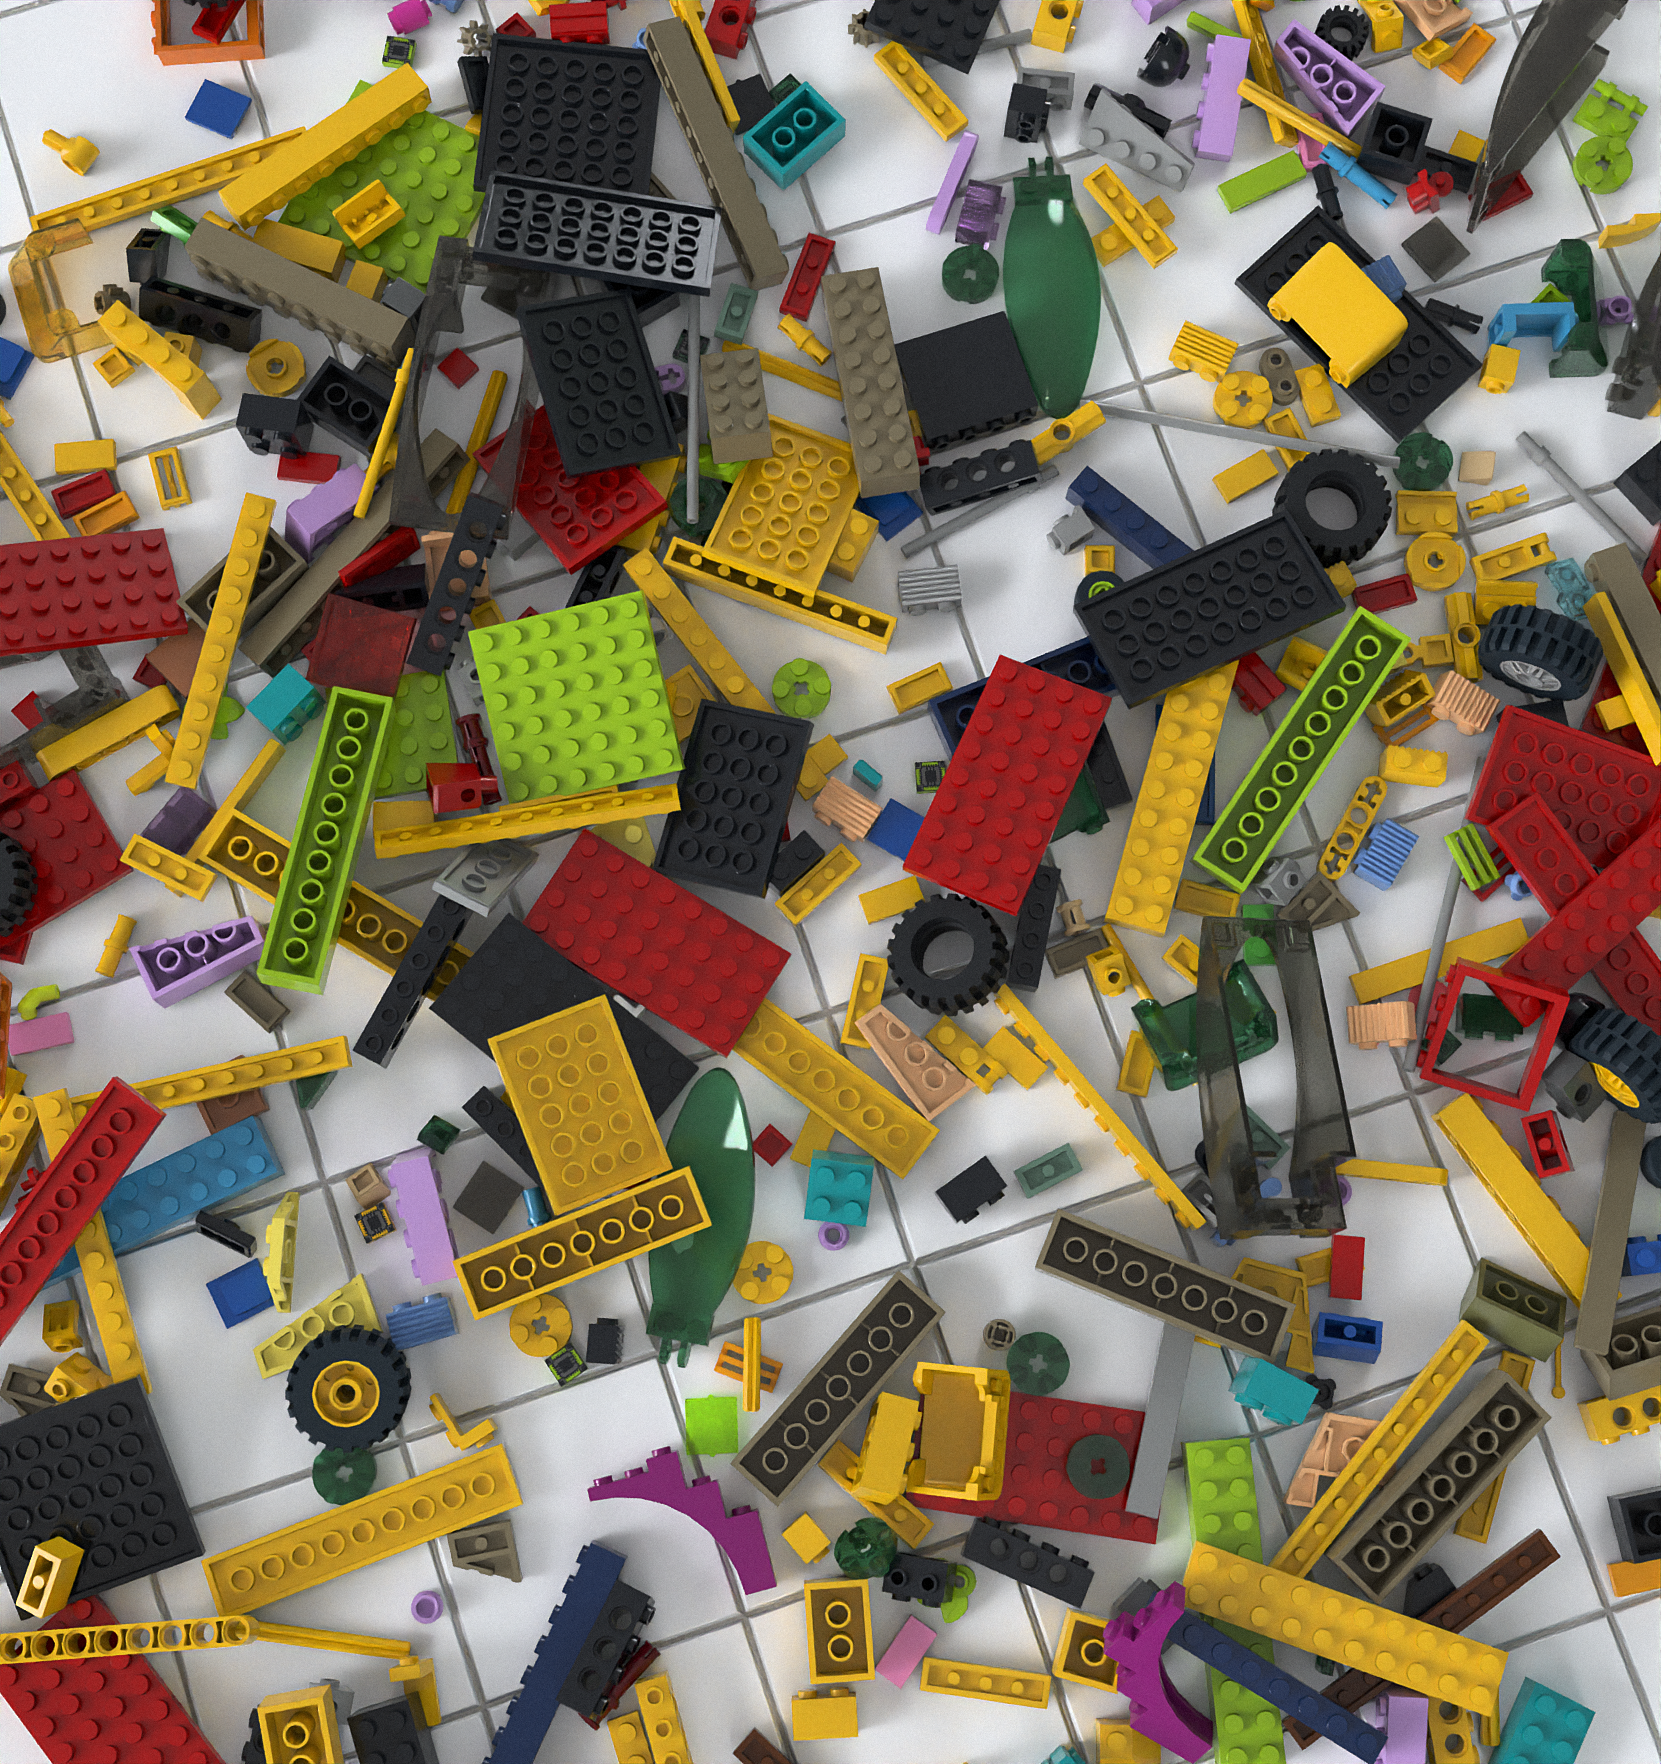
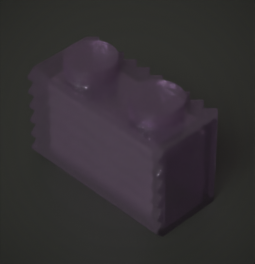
(979, 213)

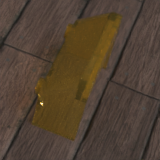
(57, 332)

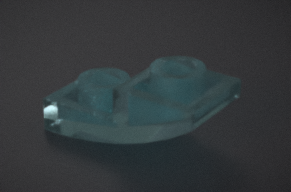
(1571, 586)

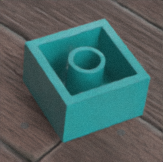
(287, 705)
(839, 1188)

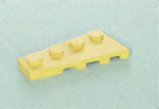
(345, 1306)

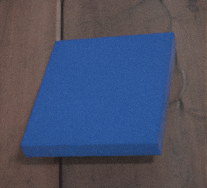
(218, 109)
(13, 366)
(892, 511)
(896, 829)
(241, 1293)

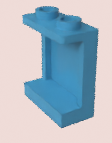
(1533, 320)

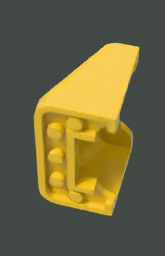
(1341, 313)
(961, 1431)

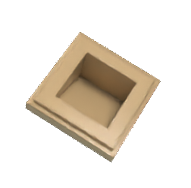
(1477, 467)
(368, 1186)

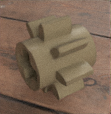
(862, 36)
(483, 37)
(111, 293)

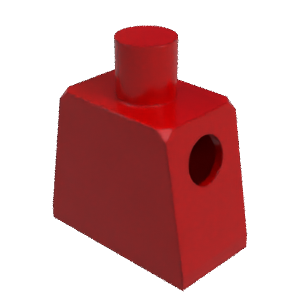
(457, 786)

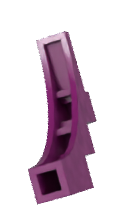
(665, 1483)
(1156, 1704)

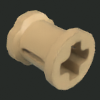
(1065, 911)

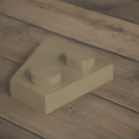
(1319, 903)
(25, 1389)
(487, 1549)

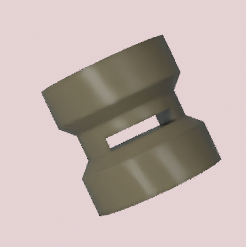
(999, 1334)

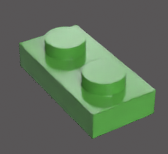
(174, 222)
(1255, 949)

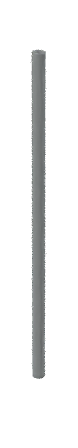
(693, 409)
(1238, 433)
(1439, 941)

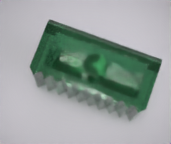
(1487, 1016)

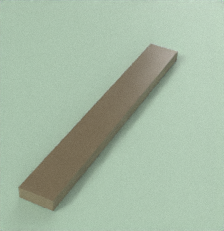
(1610, 1234)

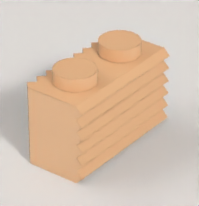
(1462, 703)
(846, 810)
(1381, 1023)

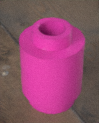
(409, 16)

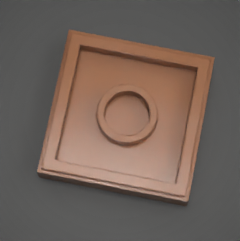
(178, 658)
(232, 1108)

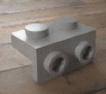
(1059, 85)

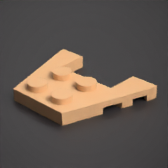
(1329, 1453)

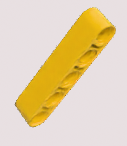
(109, 733)

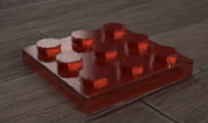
(360, 647)

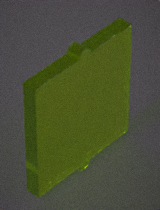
(711, 1425)

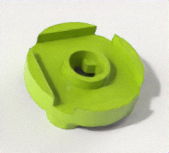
(1593, 176)
(800, 672)

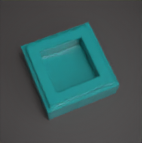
(868, 775)

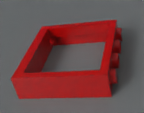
(1445, 1004)

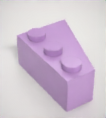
(323, 511)

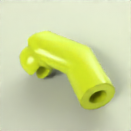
(34, 997)

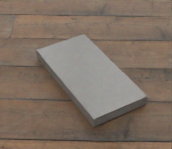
(485, 874)

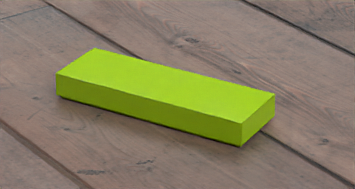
(1261, 181)

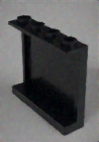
(966, 380)

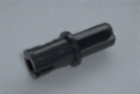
(1327, 191)
(1453, 315)

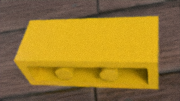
(303, 247)

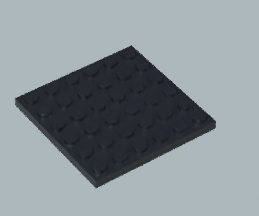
(569, 113)
(98, 1480)

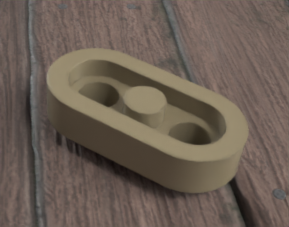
(1279, 375)

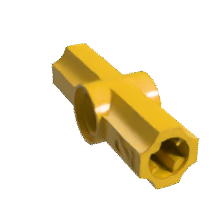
(1077, 425)
(1462, 620)

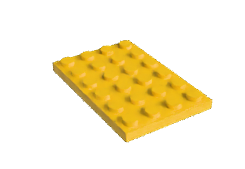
(787, 509)
(580, 1104)

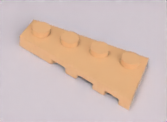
(1434, 16)
(919, 1070)

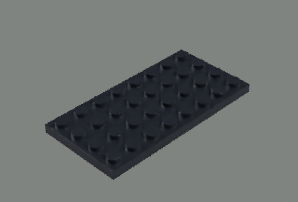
(598, 233)
(1409, 379)
(1208, 608)
(523, 979)

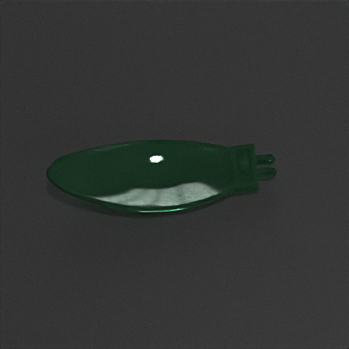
(1051, 288)
(698, 1269)

